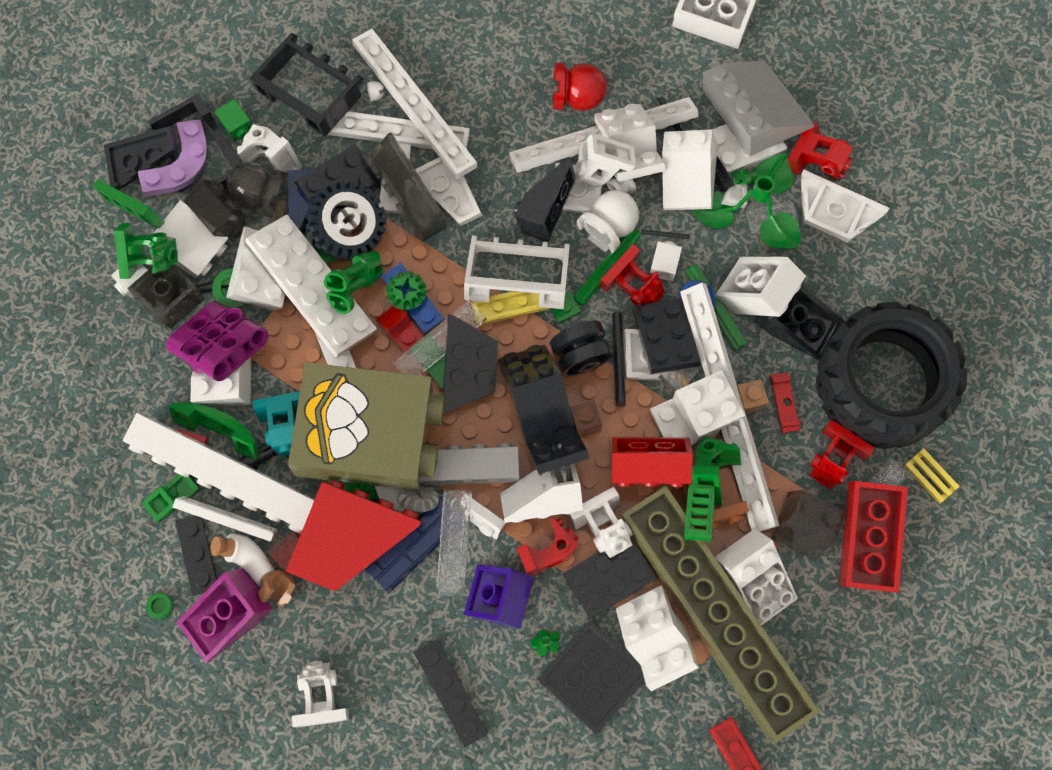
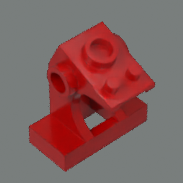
(832, 163)
(625, 270)
(846, 446)
(538, 561)

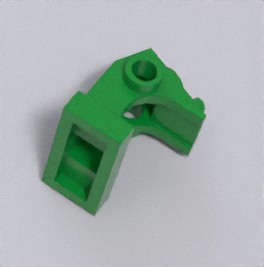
(131, 251)
(716, 452)

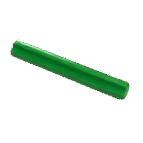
(593, 281)
(723, 317)

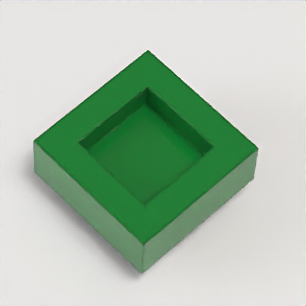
(570, 309)

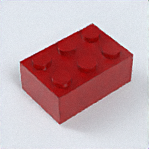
(651, 461)

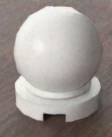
(610, 218)

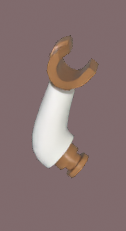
(248, 555)

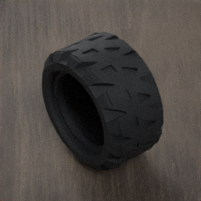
(926, 340)

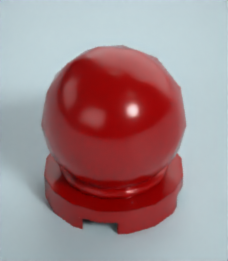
(580, 86)

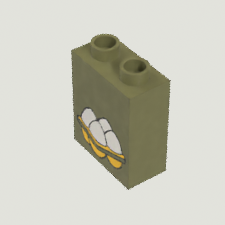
(365, 427)

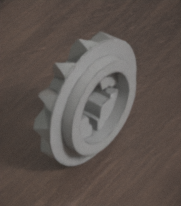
(418, 501)

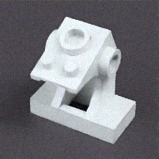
(278, 153)
(598, 167)
(599, 512)
(314, 675)

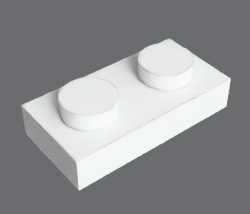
(487, 521)

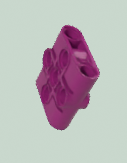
(217, 340)

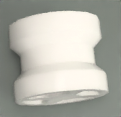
(626, 186)

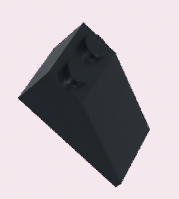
(544, 202)
(803, 324)

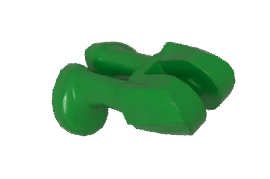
(365, 273)

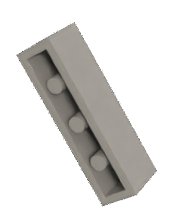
(475, 465)

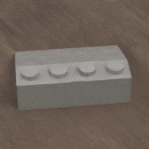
(754, 104)

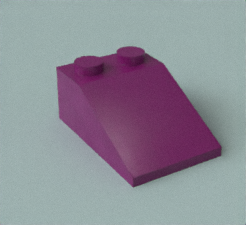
(223, 614)

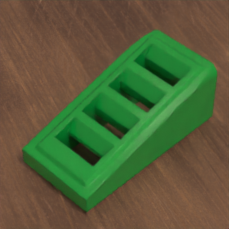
(700, 496)

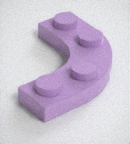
(184, 169)

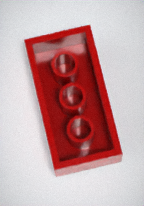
(873, 536)

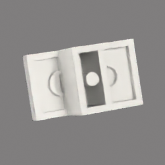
(635, 128)
(698, 409)
(656, 638)

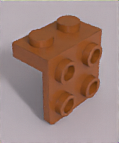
(732, 508)

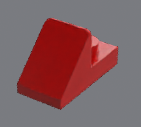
(399, 328)

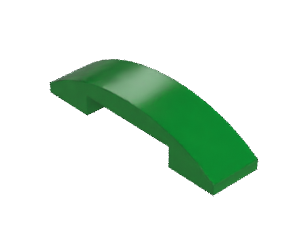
(192, 415)

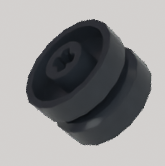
(581, 348)

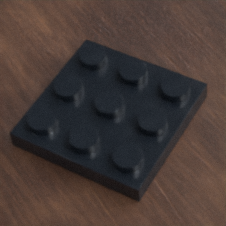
(592, 677)

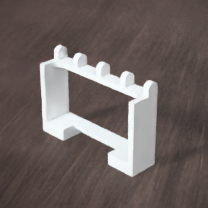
(479, 287)

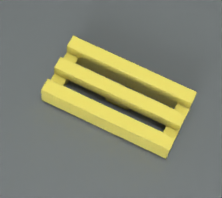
(938, 469)

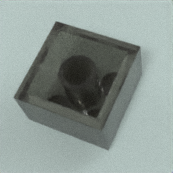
(166, 295)

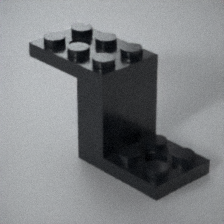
(542, 408)

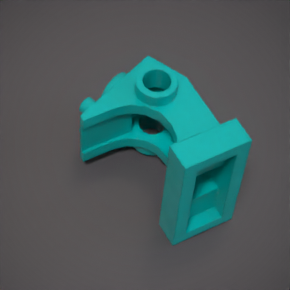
(275, 408)

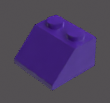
(499, 595)

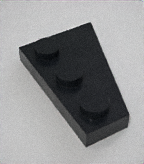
(137, 154)

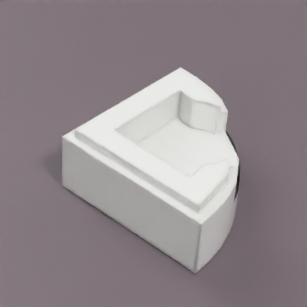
(734, 195)

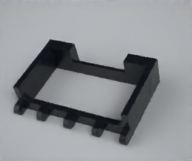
(276, 61)
(183, 110)

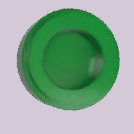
(159, 605)

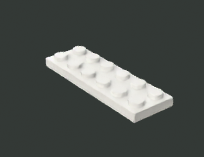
(301, 276)

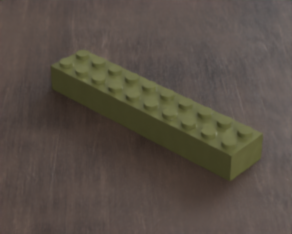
(720, 617)

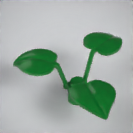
(772, 177)

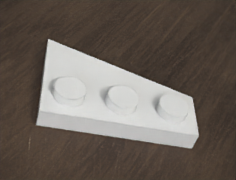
(449, 192)

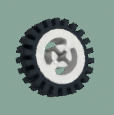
(359, 207)

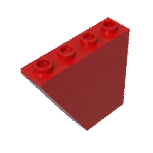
(346, 535)

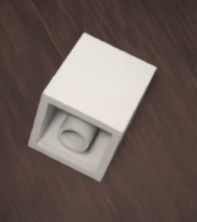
(193, 240)

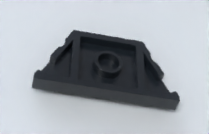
(468, 364)

